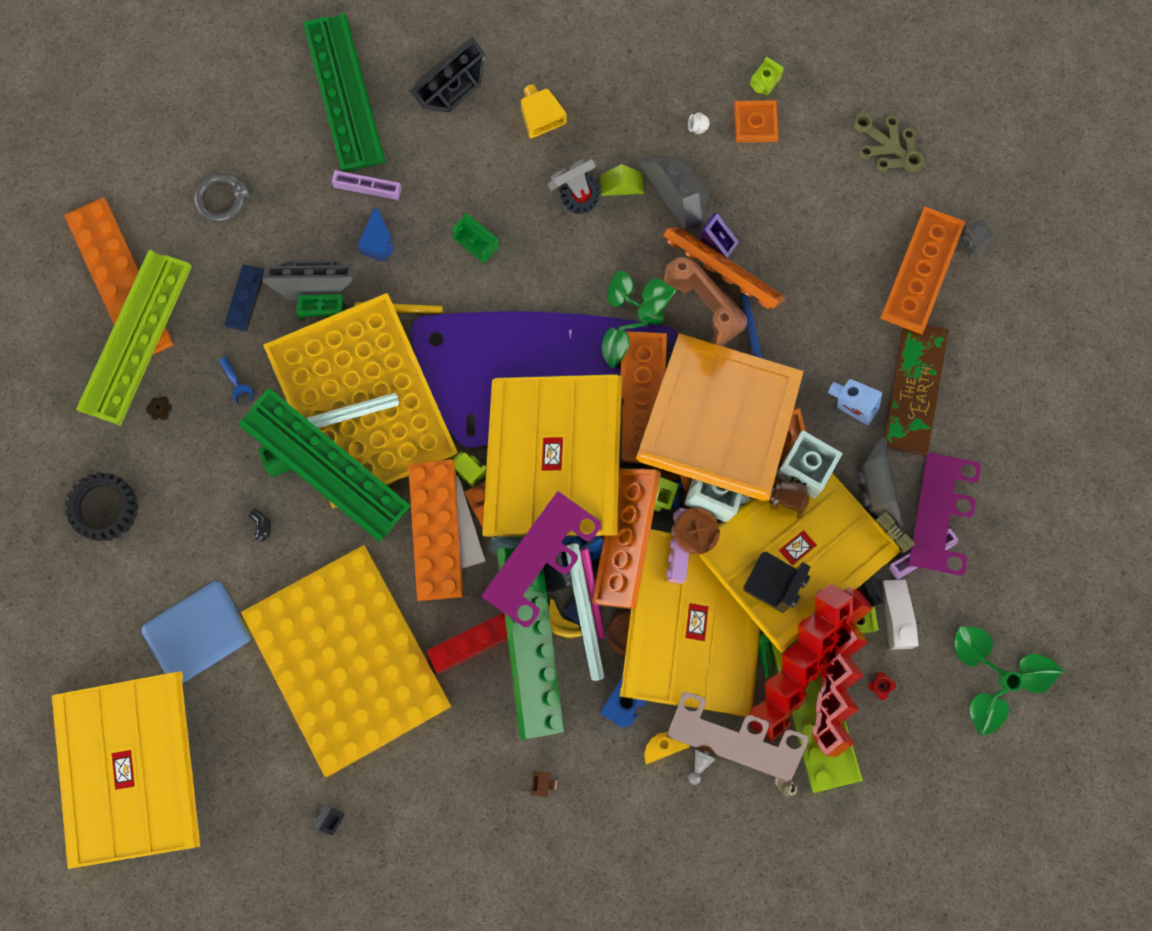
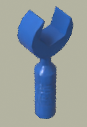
(225, 364)

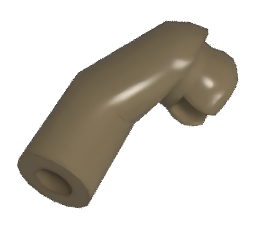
(785, 787)

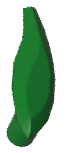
(765, 654)

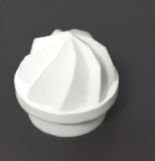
(698, 123)

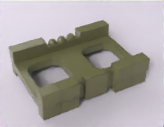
(902, 541)

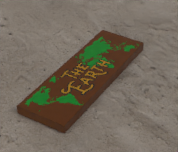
(915, 390)

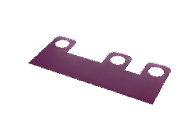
(934, 511)
(535, 550)

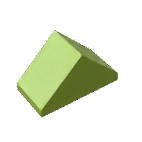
(621, 181)

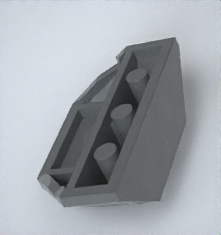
(678, 188)
(308, 277)
(879, 484)

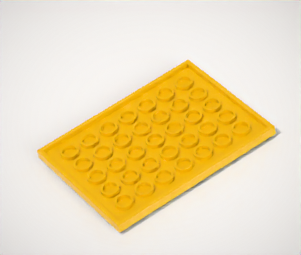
(357, 360)
(345, 660)

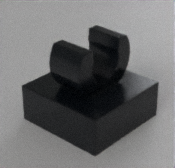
(328, 819)

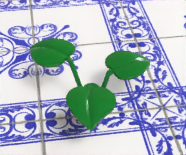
(655, 297)
(1036, 676)

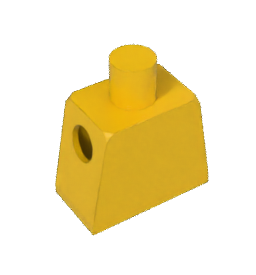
(541, 111)

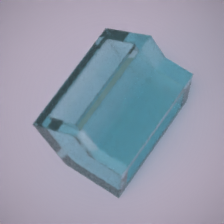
(501, 542)

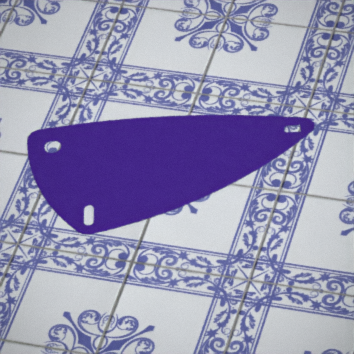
(508, 346)

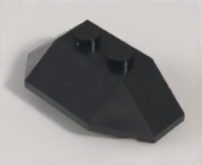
(451, 78)

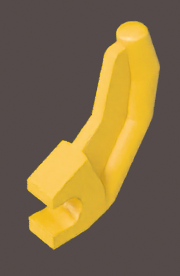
(561, 626)

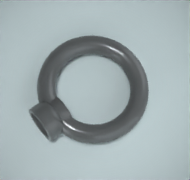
(240, 190)

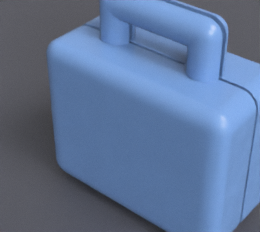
(196, 632)

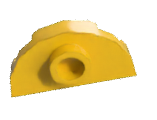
(662, 746)

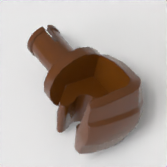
(790, 495)

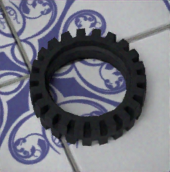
(79, 493)

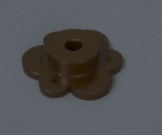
(163, 412)

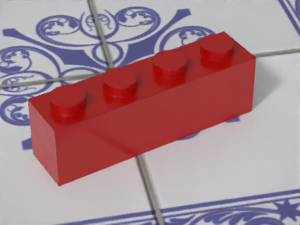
(468, 644)

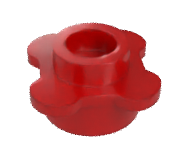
(889, 685)

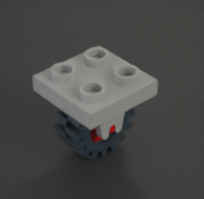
(578, 190)

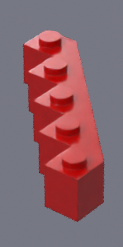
(803, 661)
(837, 675)

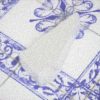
(899, 615)

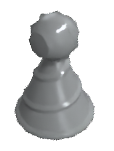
(702, 761)

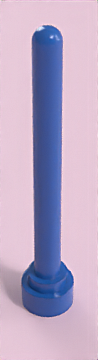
(751, 330)

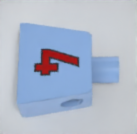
(857, 400)

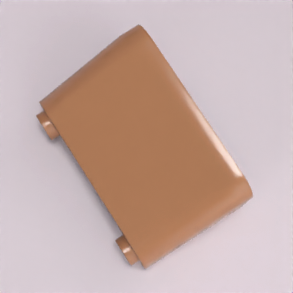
(728, 317)

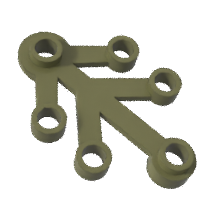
(890, 146)

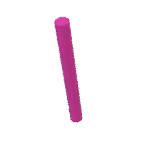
(587, 566)

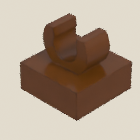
(542, 784)

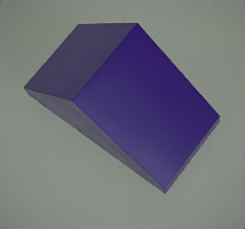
(718, 236)

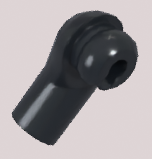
(263, 525)

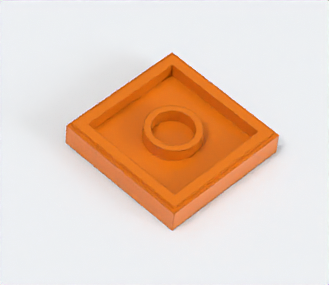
(756, 121)

